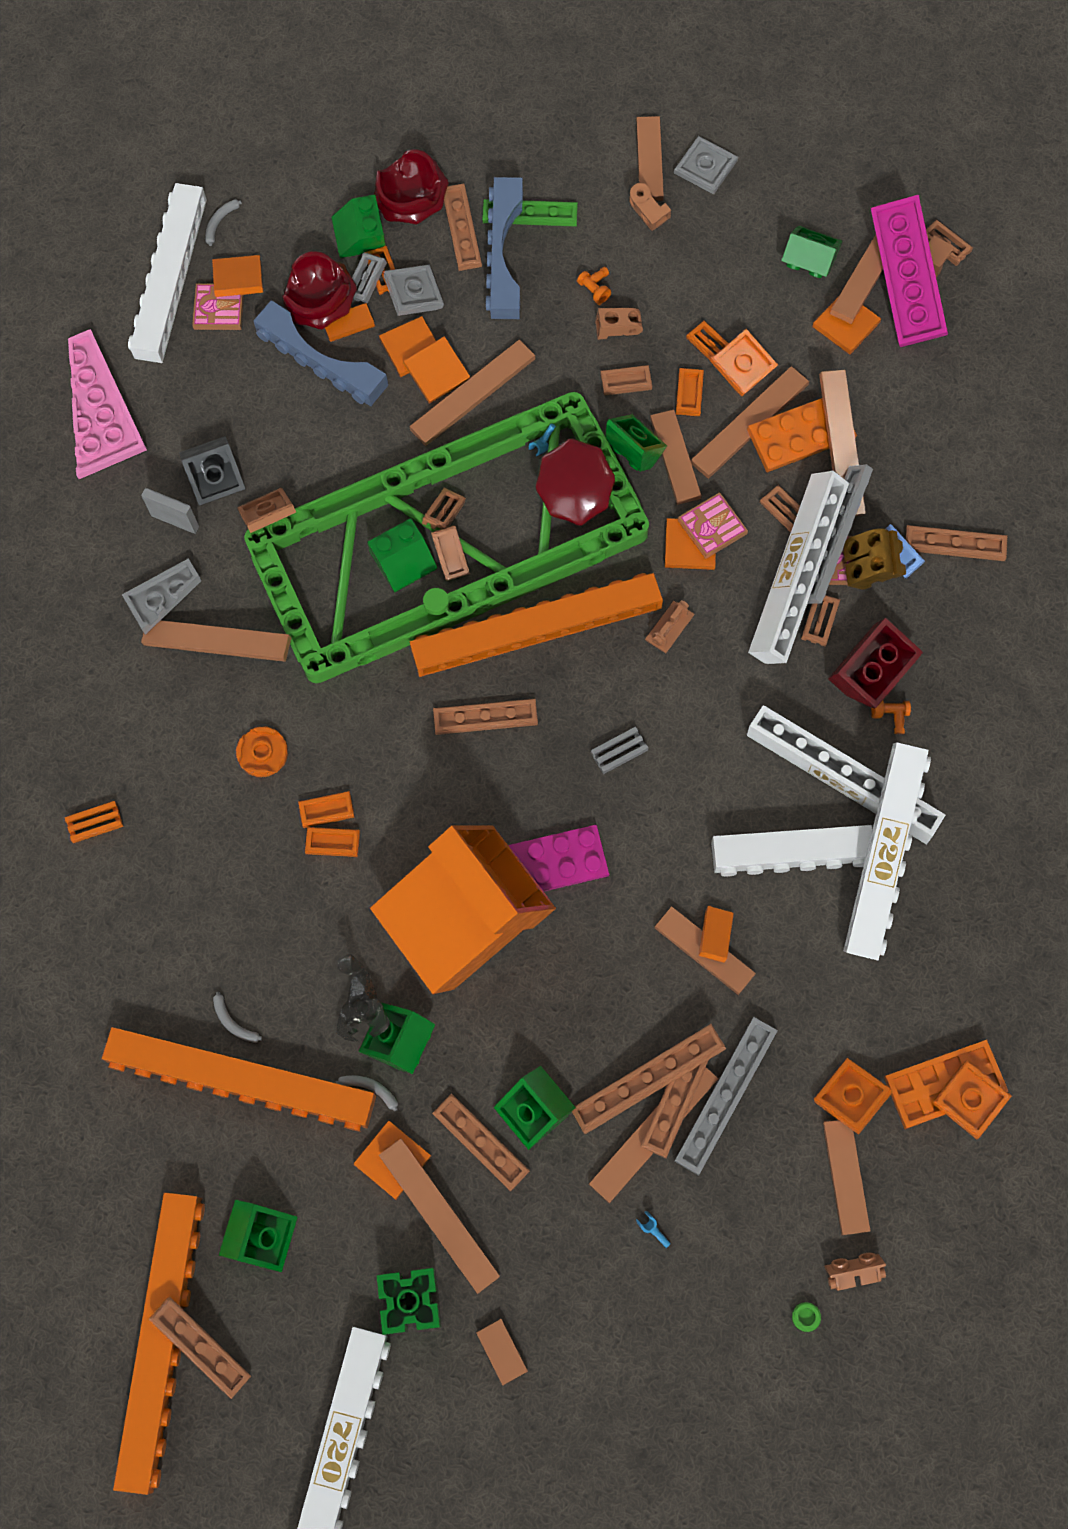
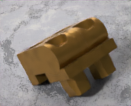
(875, 558)

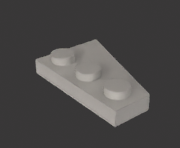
(161, 594)

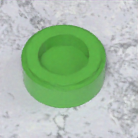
(436, 601)
(806, 1317)

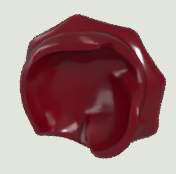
(410, 188)
(318, 290)
(575, 481)

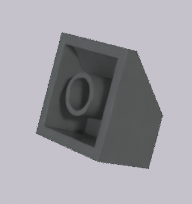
(212, 470)

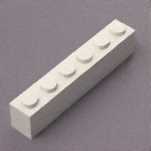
(790, 849)

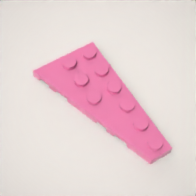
(100, 416)

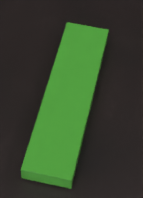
(542, 213)

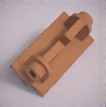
(670, 626)
(868, 1268)

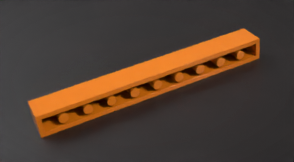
(536, 624)
(240, 1078)
(155, 1353)

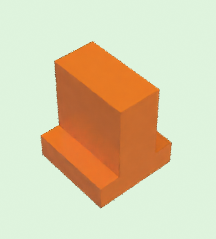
(461, 905)

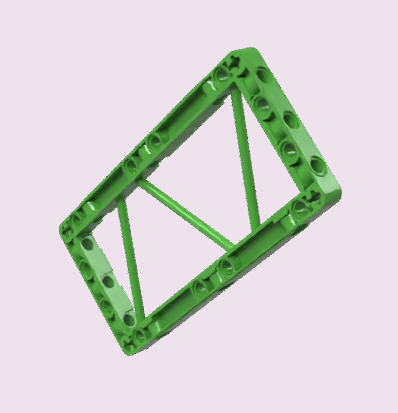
(474, 598)

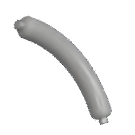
(217, 217)
(230, 1024)
(372, 1085)

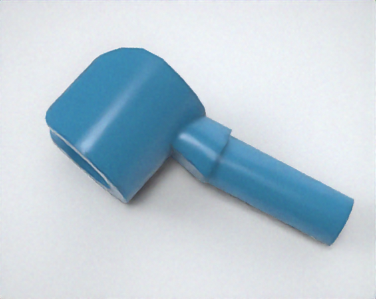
(541, 443)
(651, 1228)

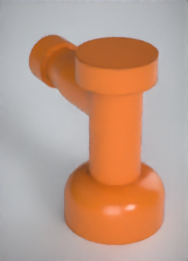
(600, 293)
(899, 710)

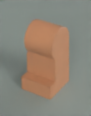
(647, 207)
(618, 322)

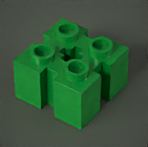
(395, 1289)

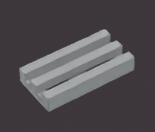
(369, 277)
(637, 740)

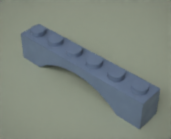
(507, 206)
(358, 378)

